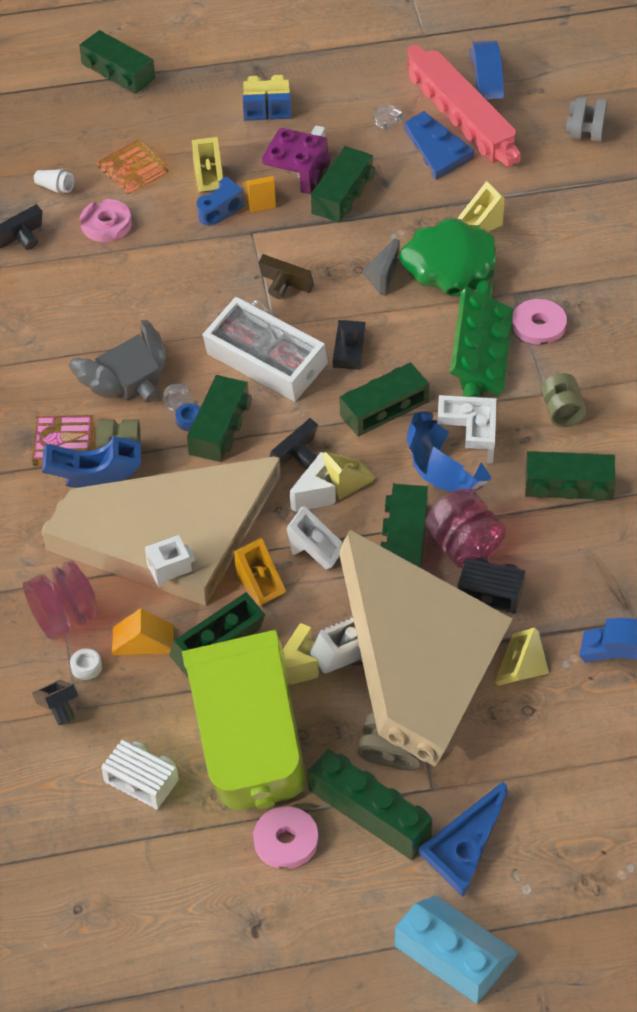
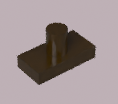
(284, 275)

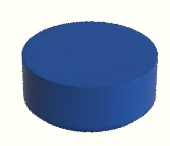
(186, 415)

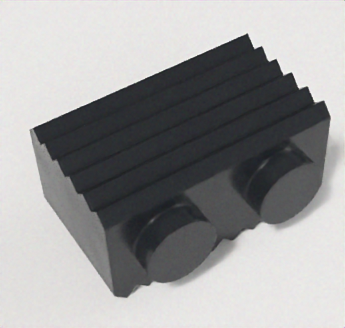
(492, 583)

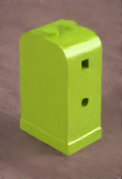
(247, 720)

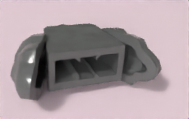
(126, 369)

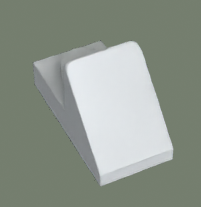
(313, 487)
(310, 534)

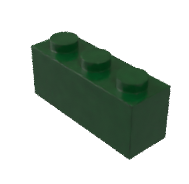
(117, 61)
(342, 184)
(384, 399)
(219, 418)
(570, 475)
(233, 621)

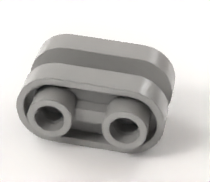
(578, 111)

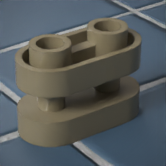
(380, 751)

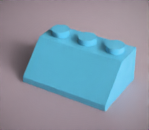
(453, 947)

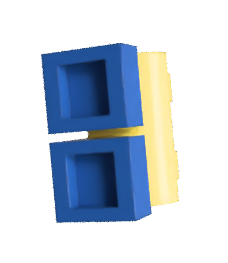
(262, 93)

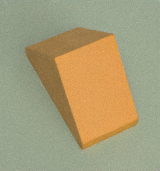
(260, 193)
(258, 572)
(142, 634)

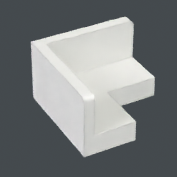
(475, 414)

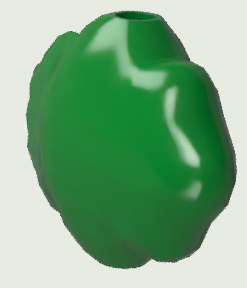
(450, 256)

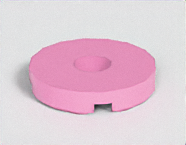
(106, 231)
(539, 309)
(281, 821)

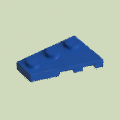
(438, 145)

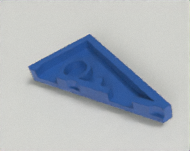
(460, 844)

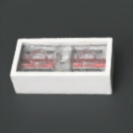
(265, 349)

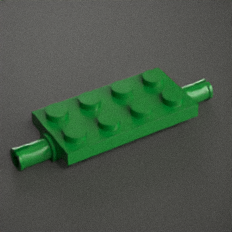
(481, 341)

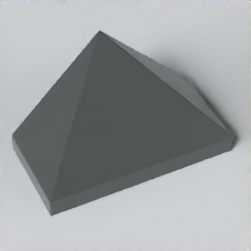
(382, 267)

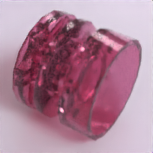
(465, 526)
(65, 597)

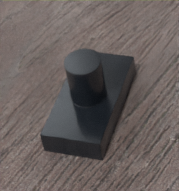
(21, 228)
(349, 344)
(296, 446)
(57, 697)

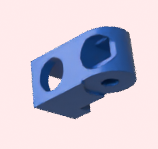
(220, 203)

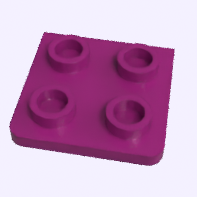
(299, 153)

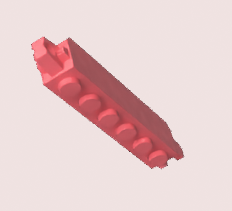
(463, 105)

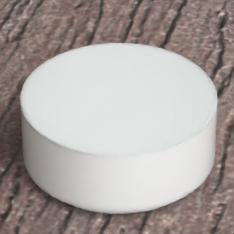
(86, 664)

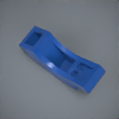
(487, 69)
(89, 468)
(615, 640)

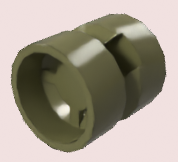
(563, 400)
(108, 428)

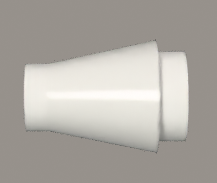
(57, 180)

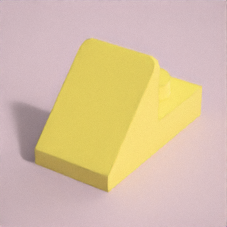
(297, 651)

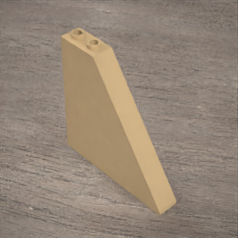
(204, 506)
(418, 645)

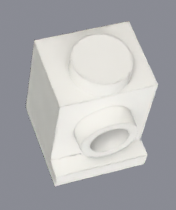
(169, 559)

